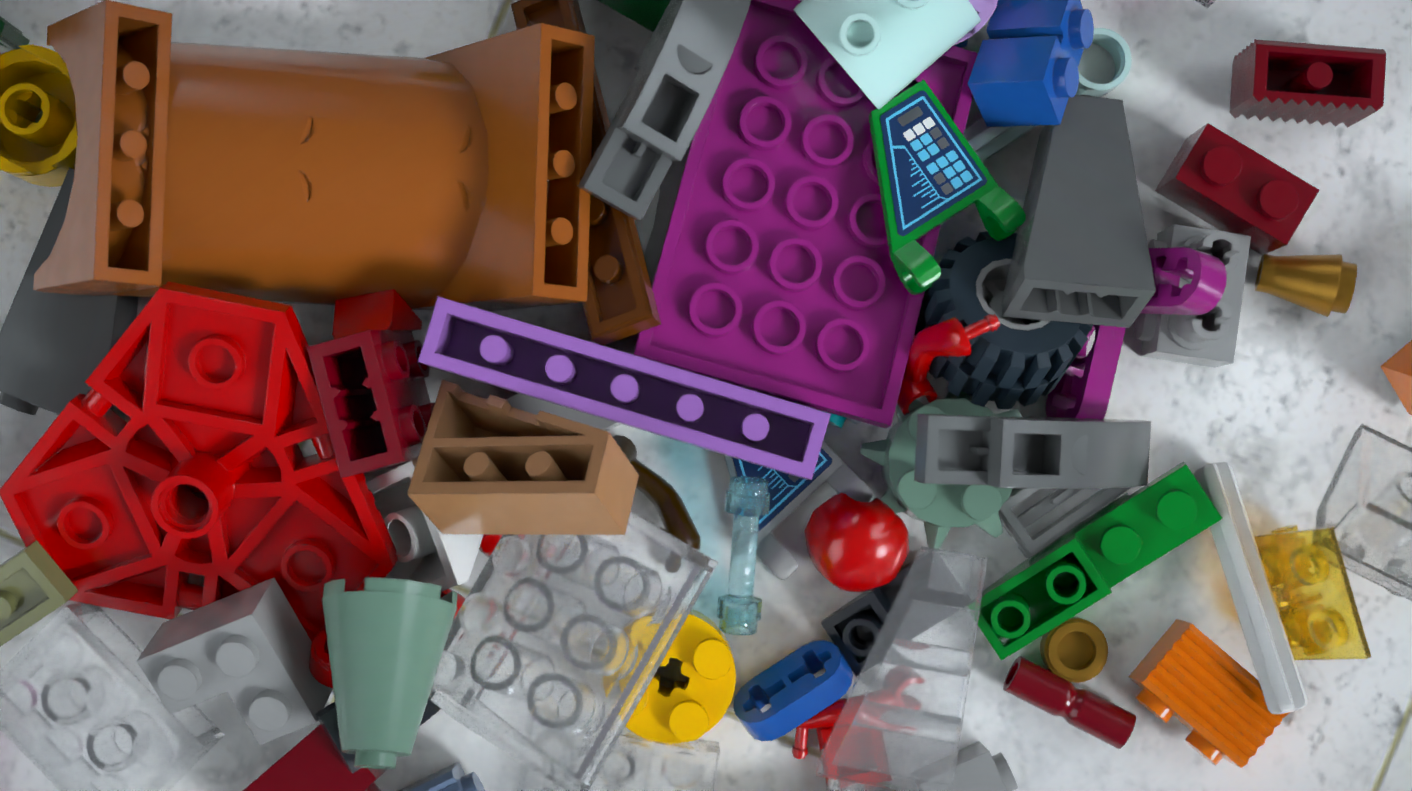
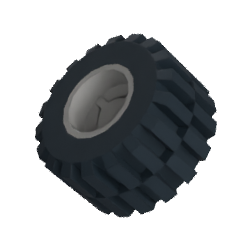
(1019, 357)

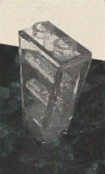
(911, 692)

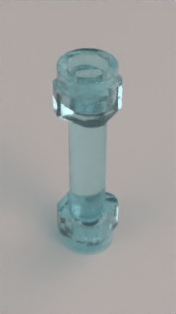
(739, 608)

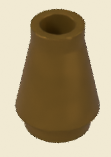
(1309, 281)

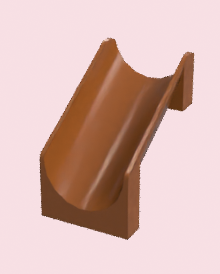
(325, 168)

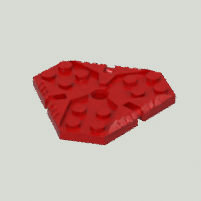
(213, 403)

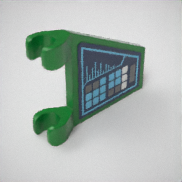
(927, 178)

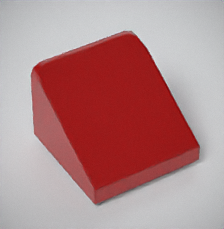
(373, 312)

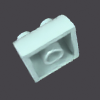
(887, 41)

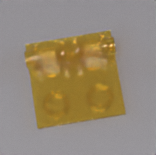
(1313, 593)

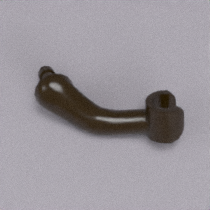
(663, 496)

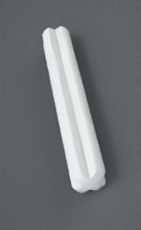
(1252, 592)

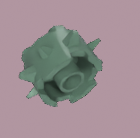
(935, 504)

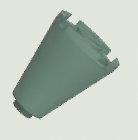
(384, 662)

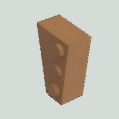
(518, 471)

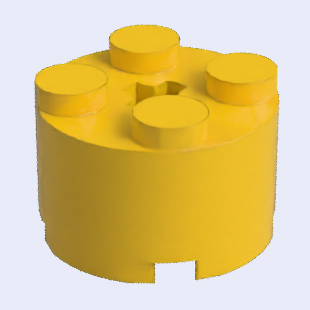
(34, 82)
(699, 703)

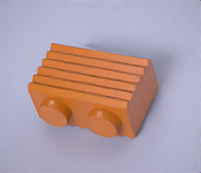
(1207, 693)

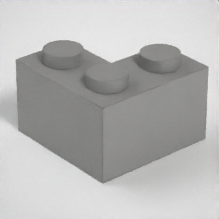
(244, 648)

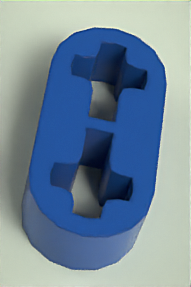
(793, 690)

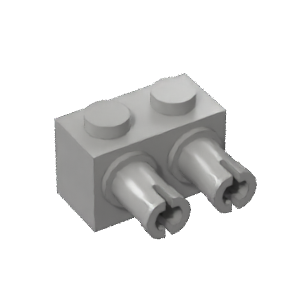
(1206, 337)

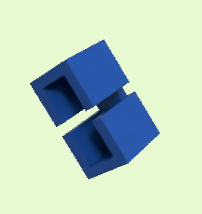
(1035, 66)

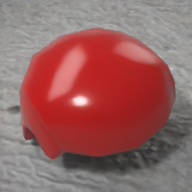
(856, 542)

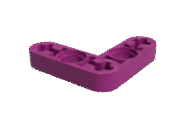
(1089, 379)

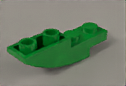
(1093, 558)

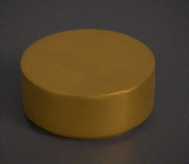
(1074, 650)

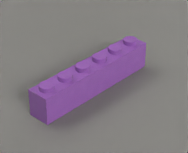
(624, 388)

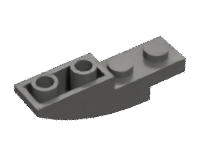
(665, 102)
(1032, 451)

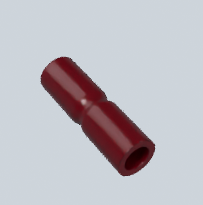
(1075, 705)

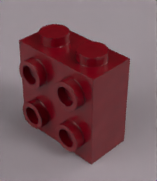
(373, 398)

